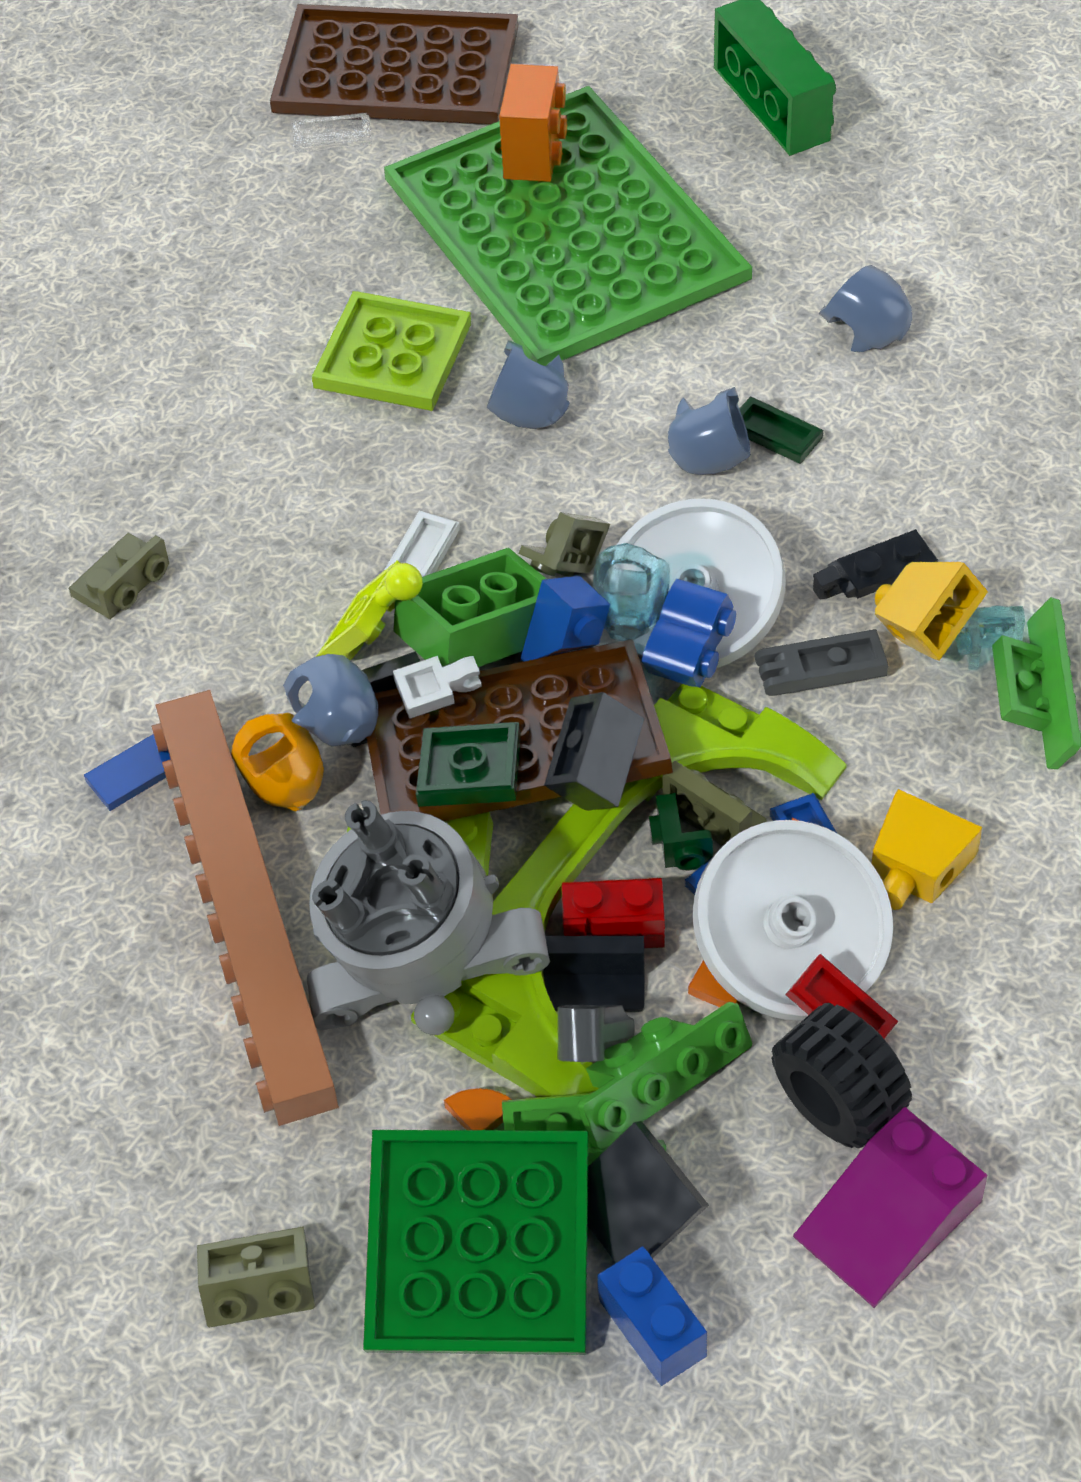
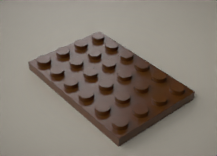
(395, 63)
(526, 693)

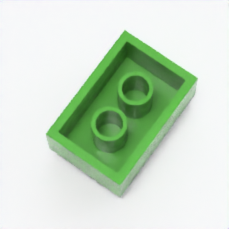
(471, 610)

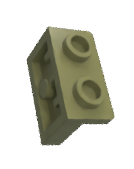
(571, 545)
(121, 574)
(707, 805)
(254, 1277)

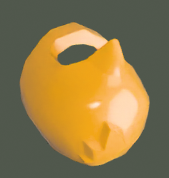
(287, 771)

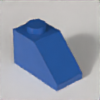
(565, 618)

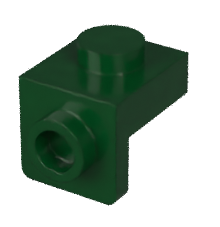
(680, 850)

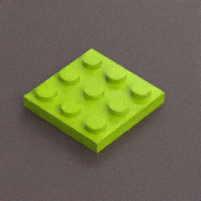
(392, 350)

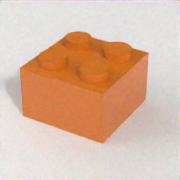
(532, 122)

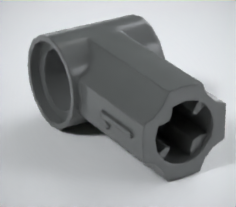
(590, 1030)

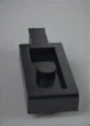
(871, 567)

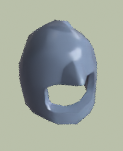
(872, 307)
(529, 392)
(710, 436)
(341, 701)

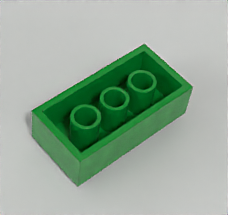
(773, 75)

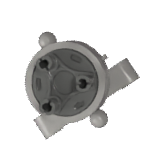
(409, 921)

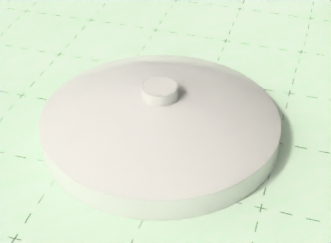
(720, 550)
(781, 901)

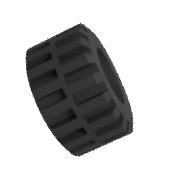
(841, 1075)

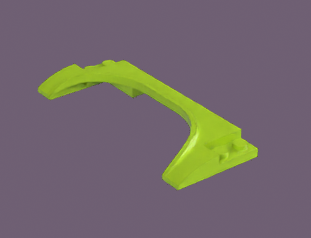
(509, 1017)

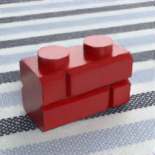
(615, 909)

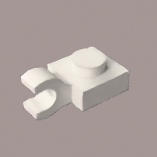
(429, 686)

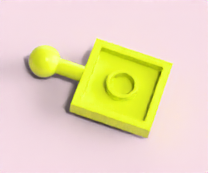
(363, 616)

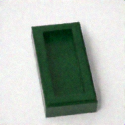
(779, 430)

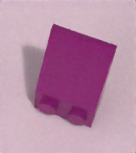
(892, 1207)

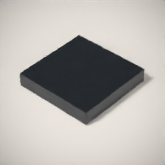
(639, 1195)

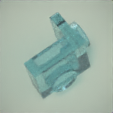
(985, 629)

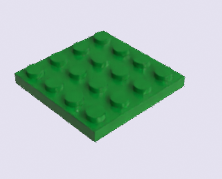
(477, 1242)

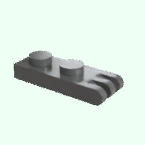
(821, 662)

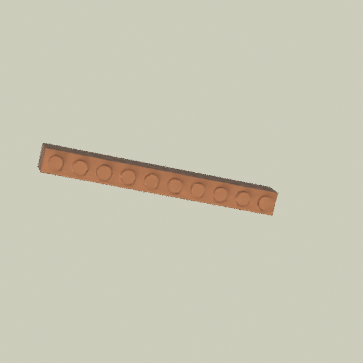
(246, 911)

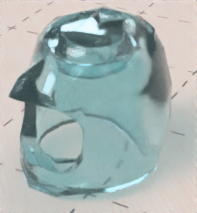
(633, 595)

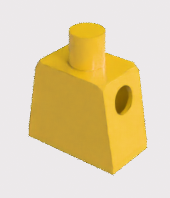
(929, 604)
(922, 849)

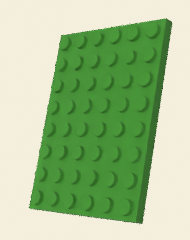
(571, 255)

